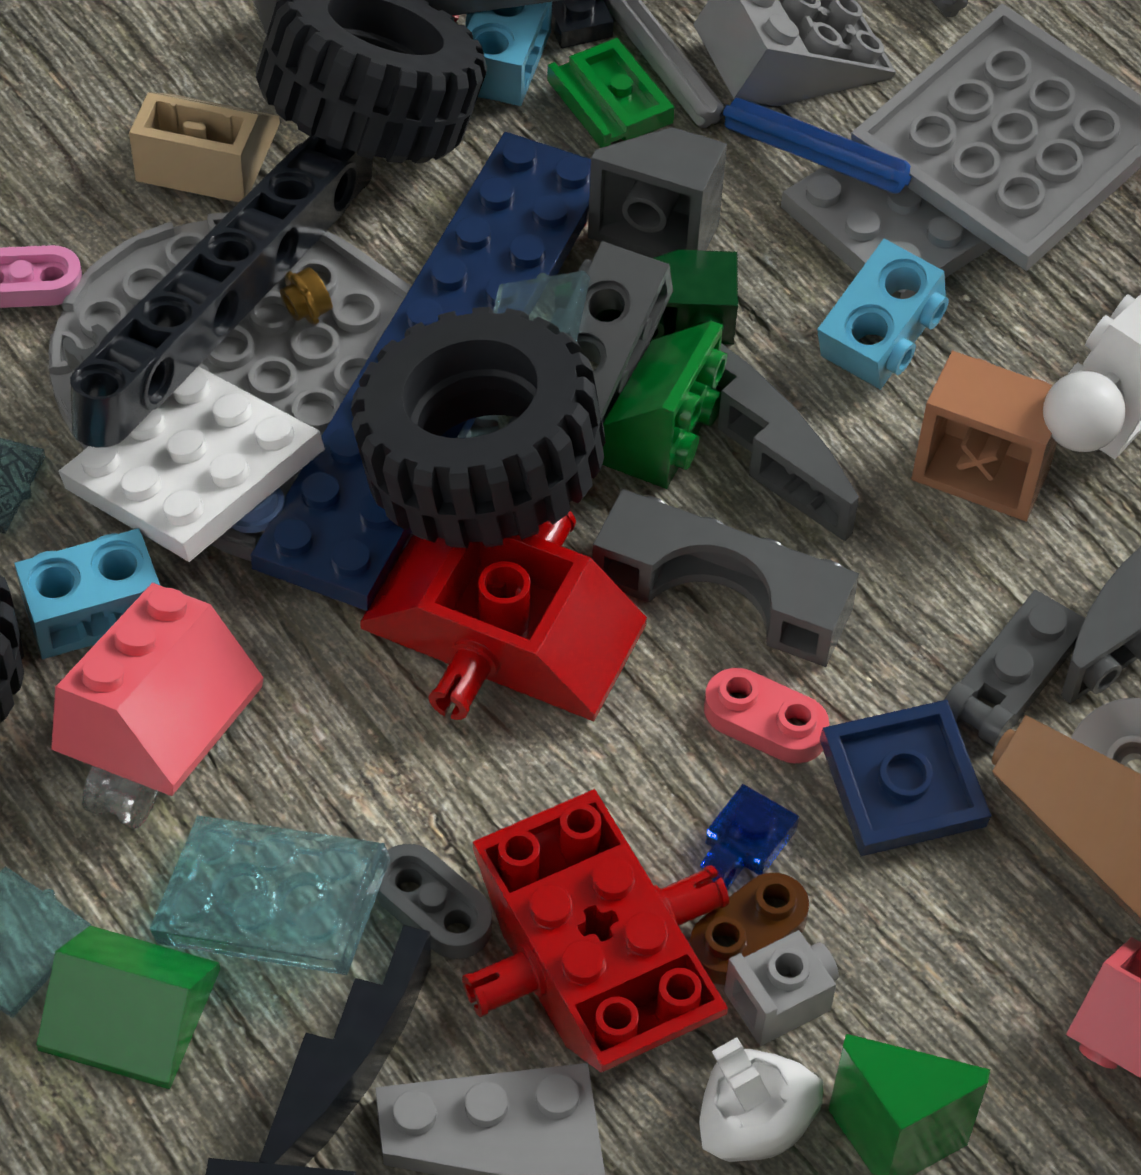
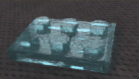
(271, 894)

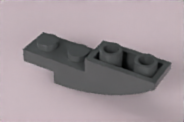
(1109, 633)

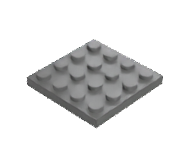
(1012, 135)

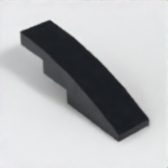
(338, 1071)

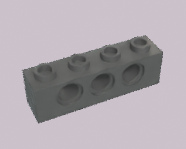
(637, 289)

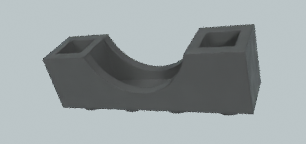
(658, 546)

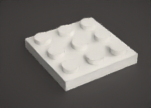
(194, 464)

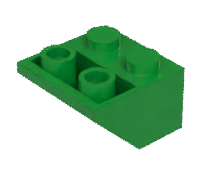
(666, 404)

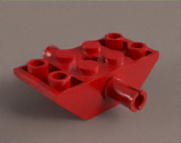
(510, 616)
(594, 934)

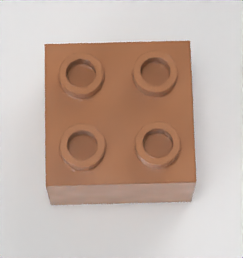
(985, 436)

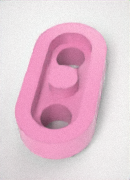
(37, 275)

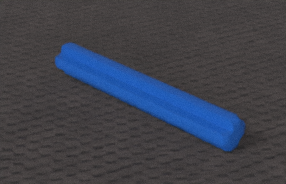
(817, 145)

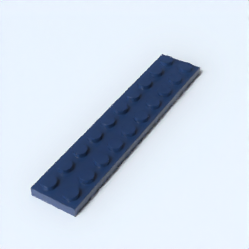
(507, 230)

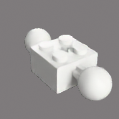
(1101, 399)

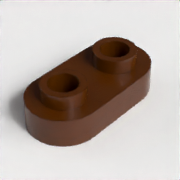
(750, 922)

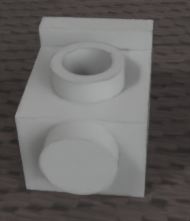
(779, 1004)

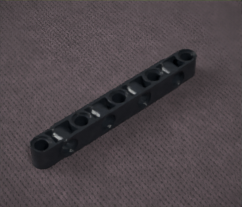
(212, 290)

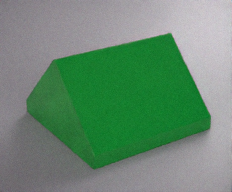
(124, 1004)
(904, 1104)

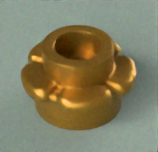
(305, 296)

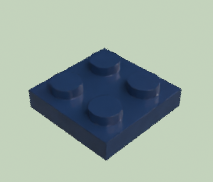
(904, 777)

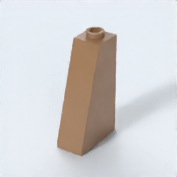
(1079, 802)

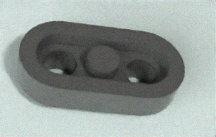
(437, 903)

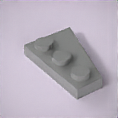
(493, 1124)

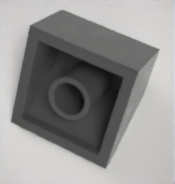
(657, 192)

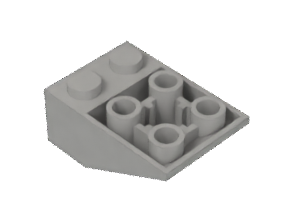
(791, 48)

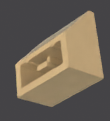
(200, 145)

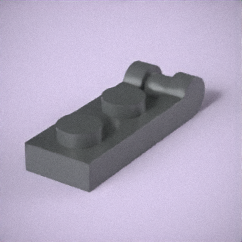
(1016, 667)

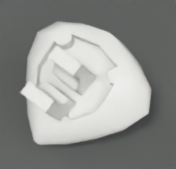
(756, 1103)

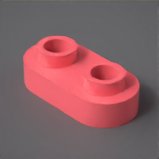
(763, 715)

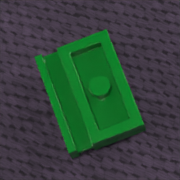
(610, 93)

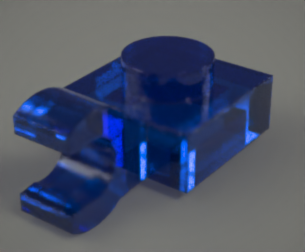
(748, 835)

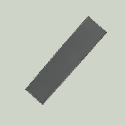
(784, 448)

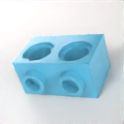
(511, 47)
(871, 310)
(87, 589)

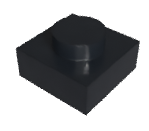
(580, 22)

